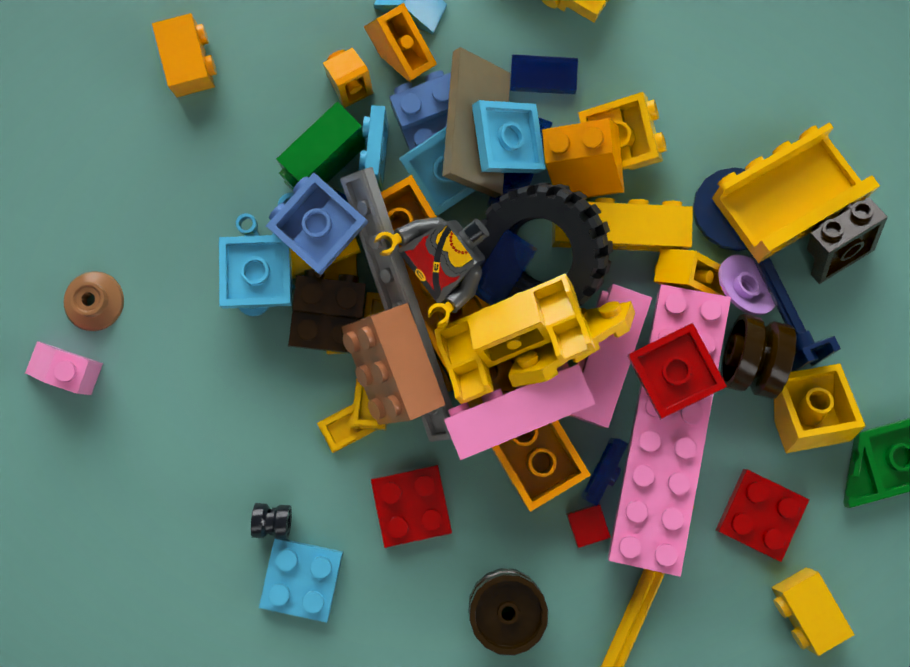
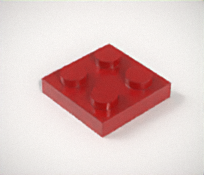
(676, 371)
(411, 506)
(762, 515)

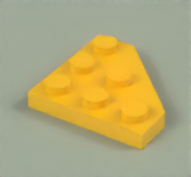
(541, 363)

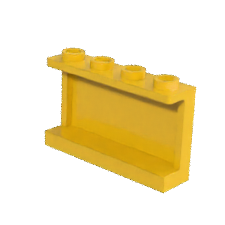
(790, 192)

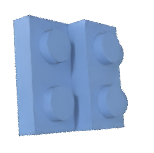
(422, 108)
(316, 223)

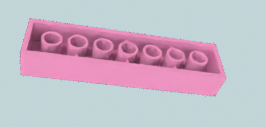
(667, 452)

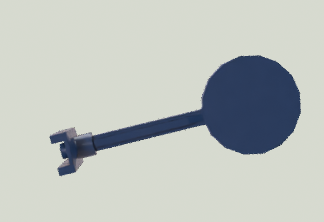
(720, 232)

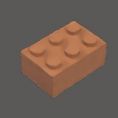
(393, 365)

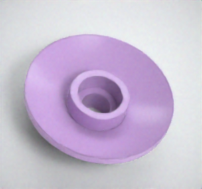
(744, 285)

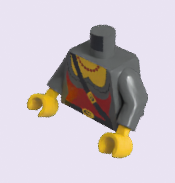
(442, 258)

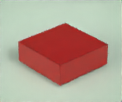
(588, 525)

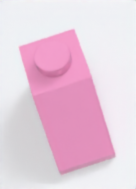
(63, 369)

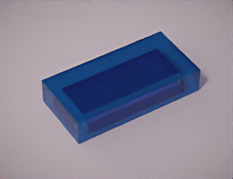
(543, 74)
(504, 268)

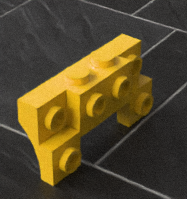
(510, 329)

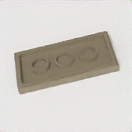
(471, 81)

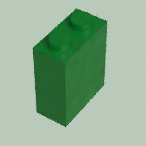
(323, 147)

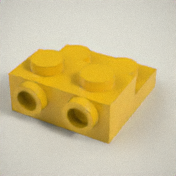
(637, 132)

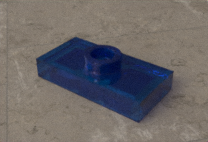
(606, 471)

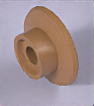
(107, 303)

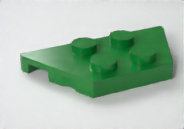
(879, 464)

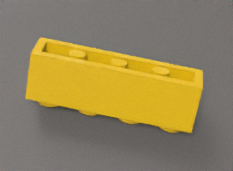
(640, 225)

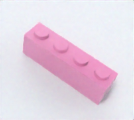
(608, 366)
(517, 412)

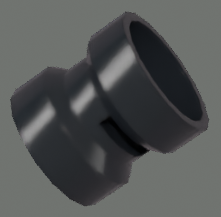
(271, 521)

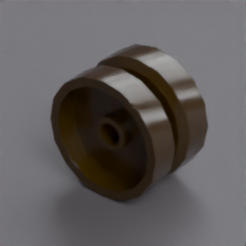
(758, 356)
(511, 632)

